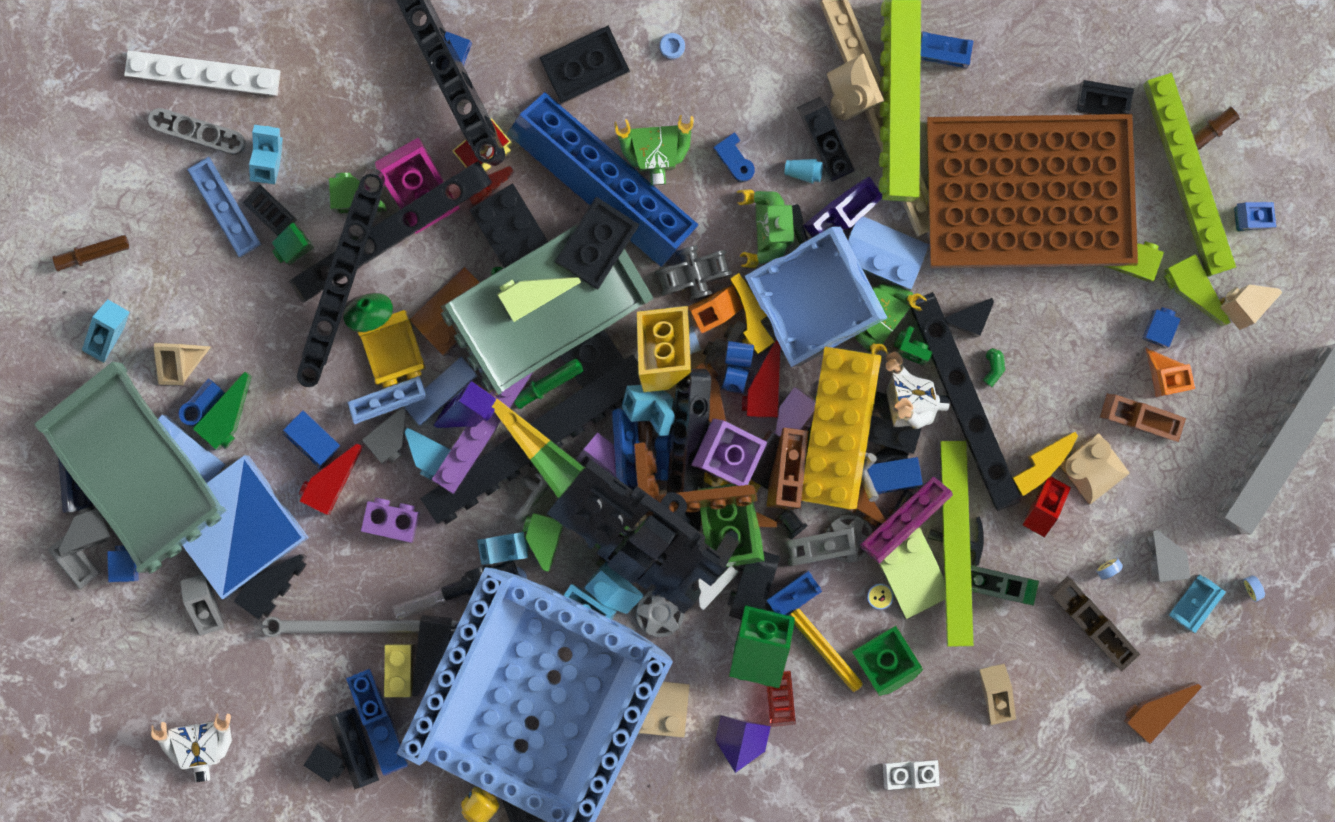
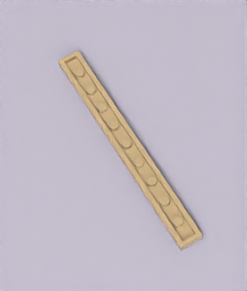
(852, 44)

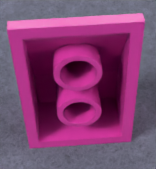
(409, 175)

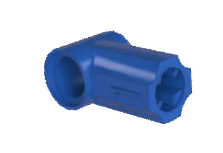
(739, 354)
(202, 400)

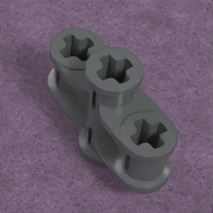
(702, 269)

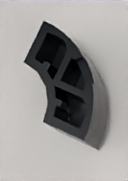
(753, 585)

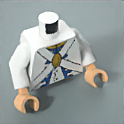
(911, 398)
(195, 745)

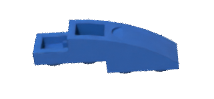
(377, 721)

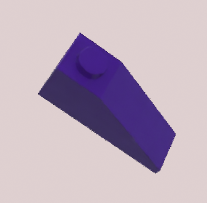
(467, 408)

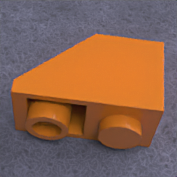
(715, 309)

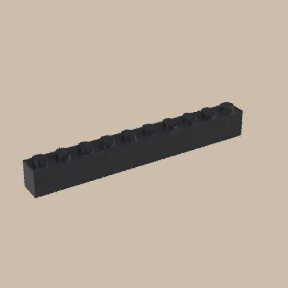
(556, 425)

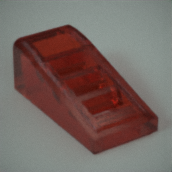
(497, 179)
(787, 720)

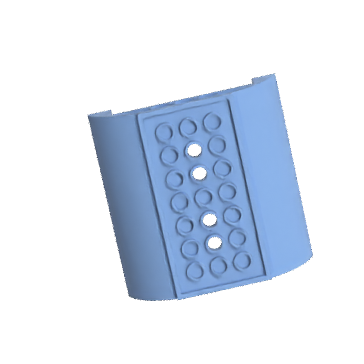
(499, 677)

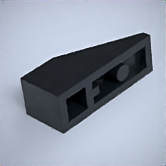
(432, 643)

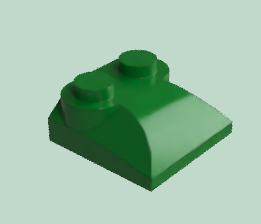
(888, 662)

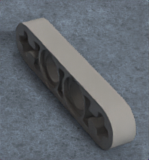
(198, 128)

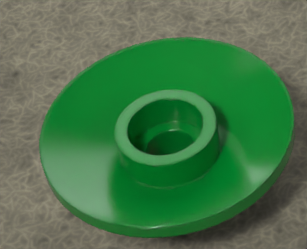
(368, 312)

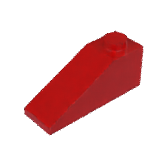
(764, 390)
(327, 484)

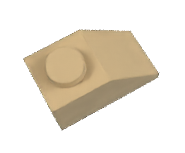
(1248, 304)
(998, 694)

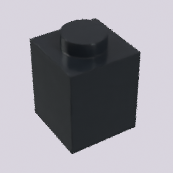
(325, 762)

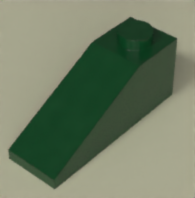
(1003, 585)

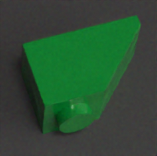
(291, 244)

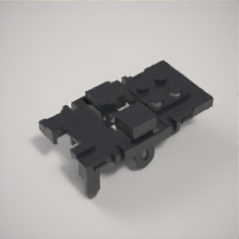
(600, 509)

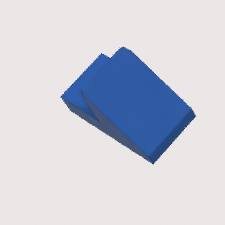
(1254, 216)

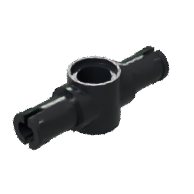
(470, 579)

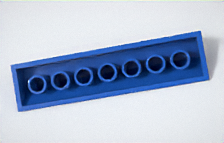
(597, 171)

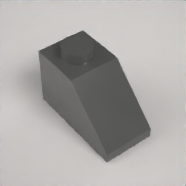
(388, 438)
(84, 532)

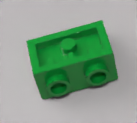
(915, 351)

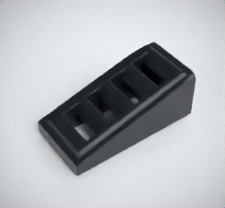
(289, 219)

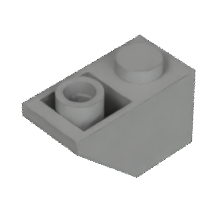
(1169, 559)

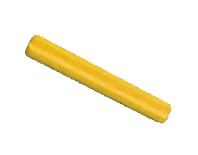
(826, 651)

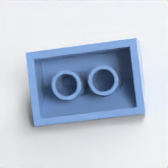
(887, 252)

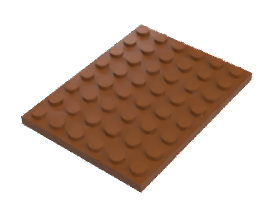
(1031, 191)

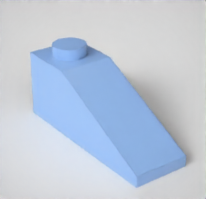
(203, 460)

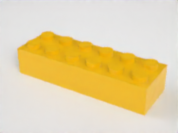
(840, 427)

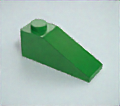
(223, 418)

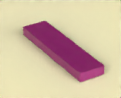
(906, 519)

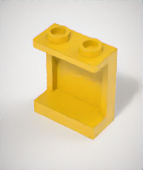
(393, 351)

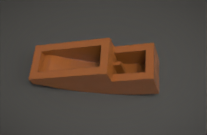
(1142, 417)

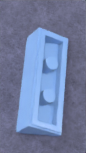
(442, 391)
(387, 400)

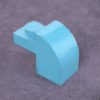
(266, 154)
(649, 406)
(503, 548)

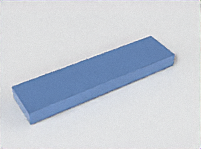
(224, 207)

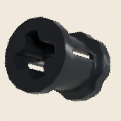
(791, 523)

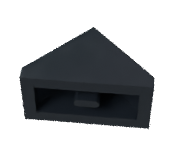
(971, 319)

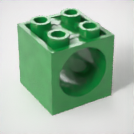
(762, 647)

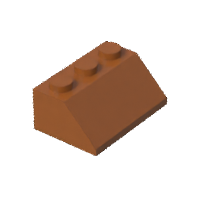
(429, 318)

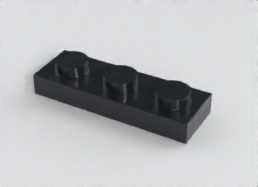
(354, 748)

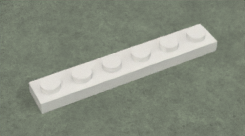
(202, 73)

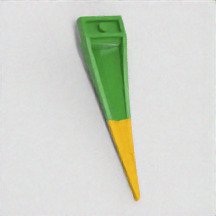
(550, 460)

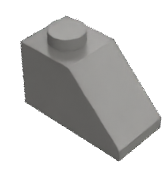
(201, 604)

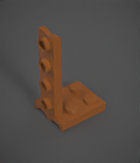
(712, 498)

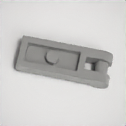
(822, 546)

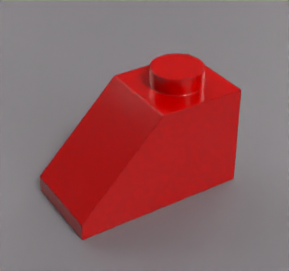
(1046, 506)

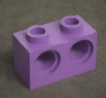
(389, 526)

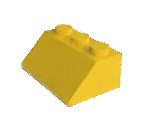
(663, 347)

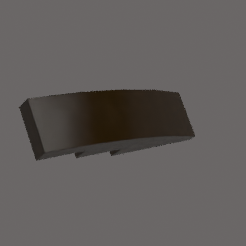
(1094, 623)

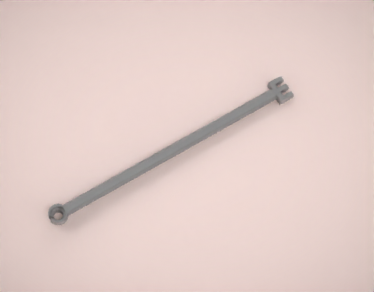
(342, 626)

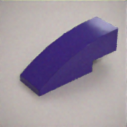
(846, 208)

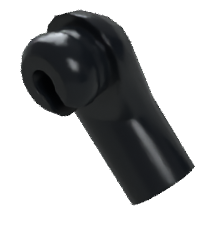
(889, 454)

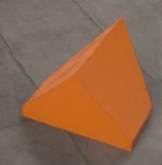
(1168, 374)

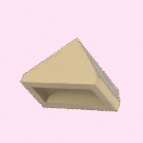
(177, 361)

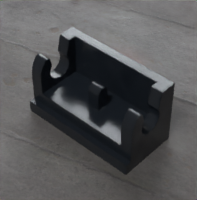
(1104, 98)

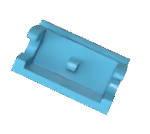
(1197, 603)

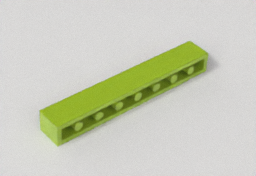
(901, 100)
(1189, 174)

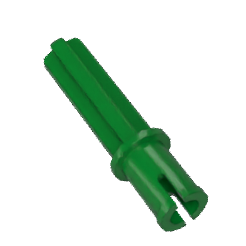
(551, 381)

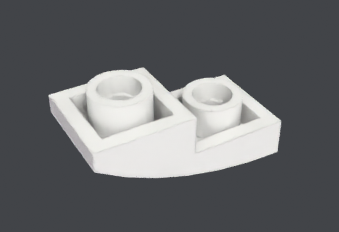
(911, 774)

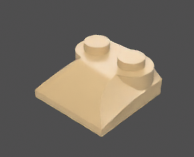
(853, 88)
(1094, 468)

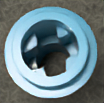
(806, 170)

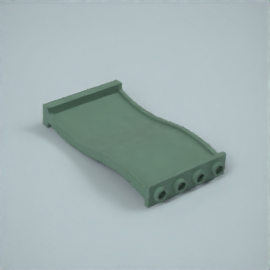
(512, 350)
(130, 468)

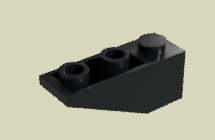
(826, 138)
(262, 591)

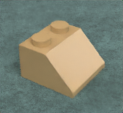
(668, 711)

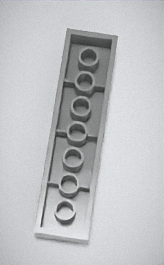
(1282, 446)

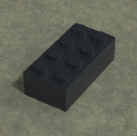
(508, 225)

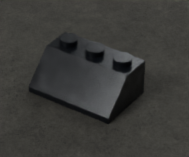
(885, 434)

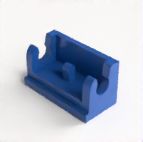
(946, 50)
(311, 439)
(896, 475)
(794, 594)

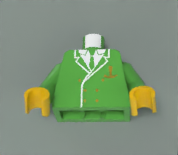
(655, 147)
(773, 226)
(895, 305)

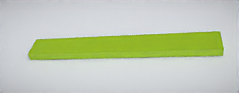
(956, 545)

